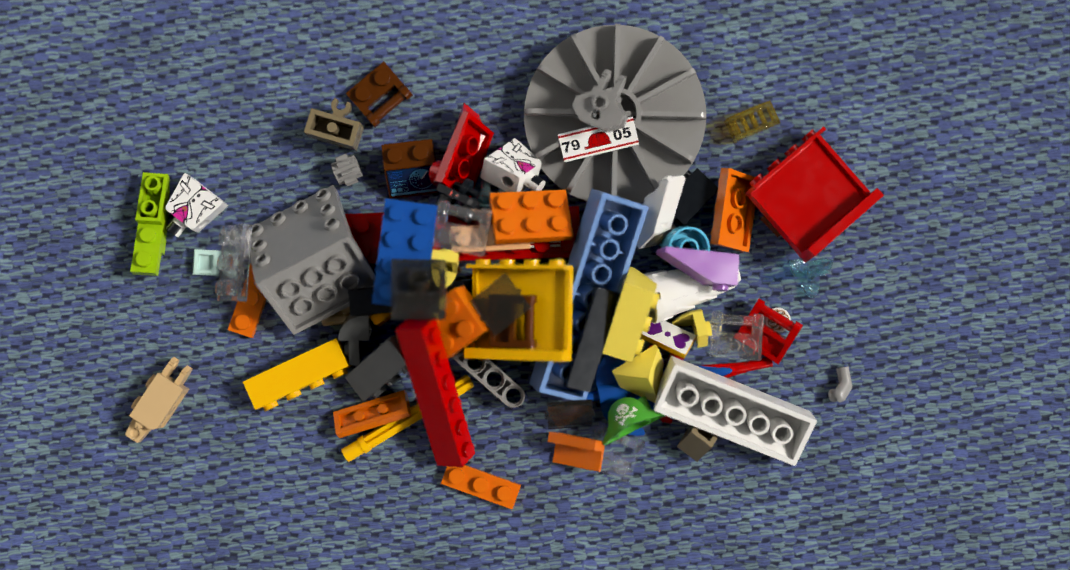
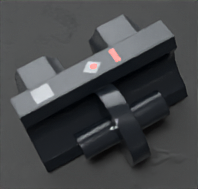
(460, 197)

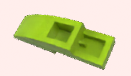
(152, 224)

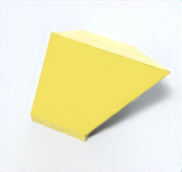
(643, 374)

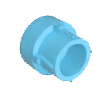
(678, 236)

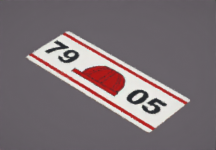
(594, 141)

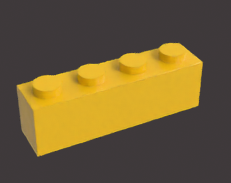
(296, 374)

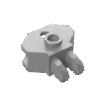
(604, 103)

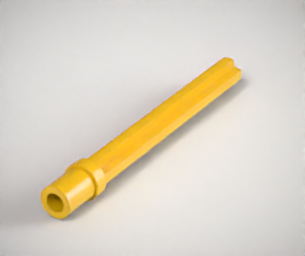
(367, 442)

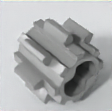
(346, 169)

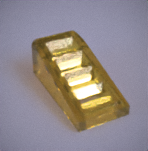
(734, 130)

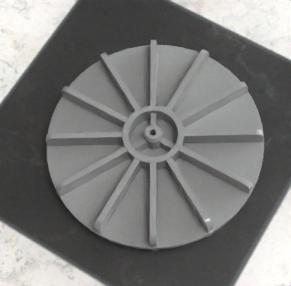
(658, 94)

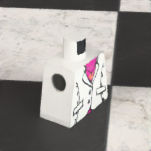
(513, 168)
(192, 206)

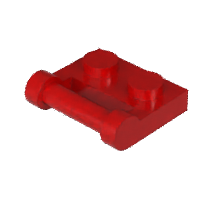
(773, 343)

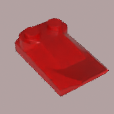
(465, 151)

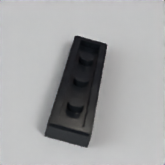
(592, 339)

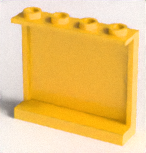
(551, 314)

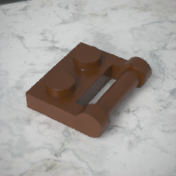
(373, 88)
(508, 337)

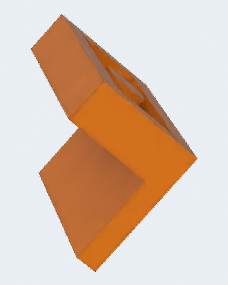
(577, 451)

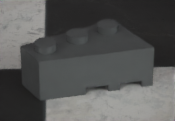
(378, 370)

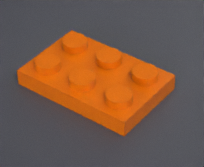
(733, 211)
(530, 216)

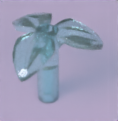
(819, 268)

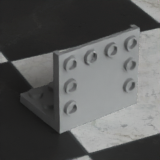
(308, 260)

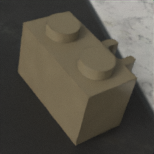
(334, 127)

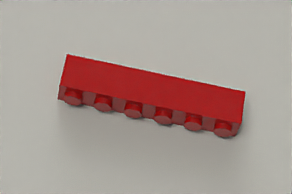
(435, 391)

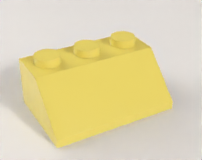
(631, 316)

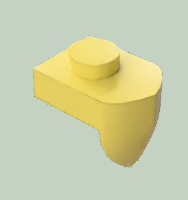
(451, 263)
(701, 328)

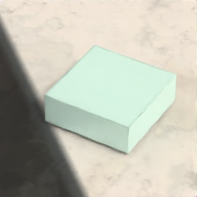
(205, 262)

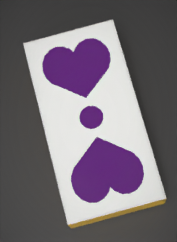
(669, 338)

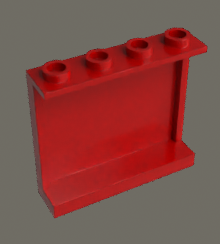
(811, 195)

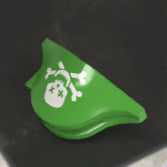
(627, 416)

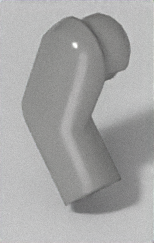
(843, 387)

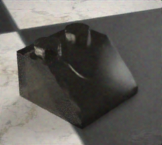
(418, 289)

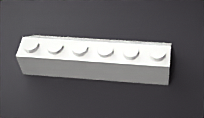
(734, 411)

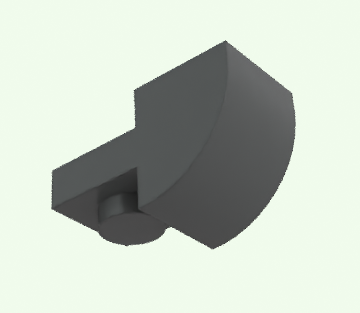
(355, 330)

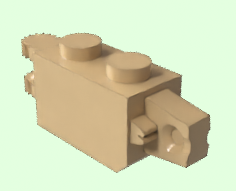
(158, 401)

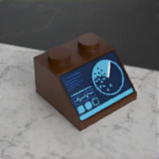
(408, 168)

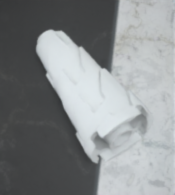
(678, 293)

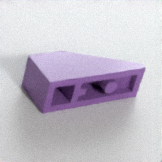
(705, 267)

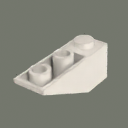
(661, 211)

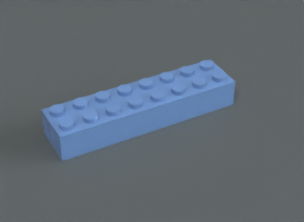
(599, 259)

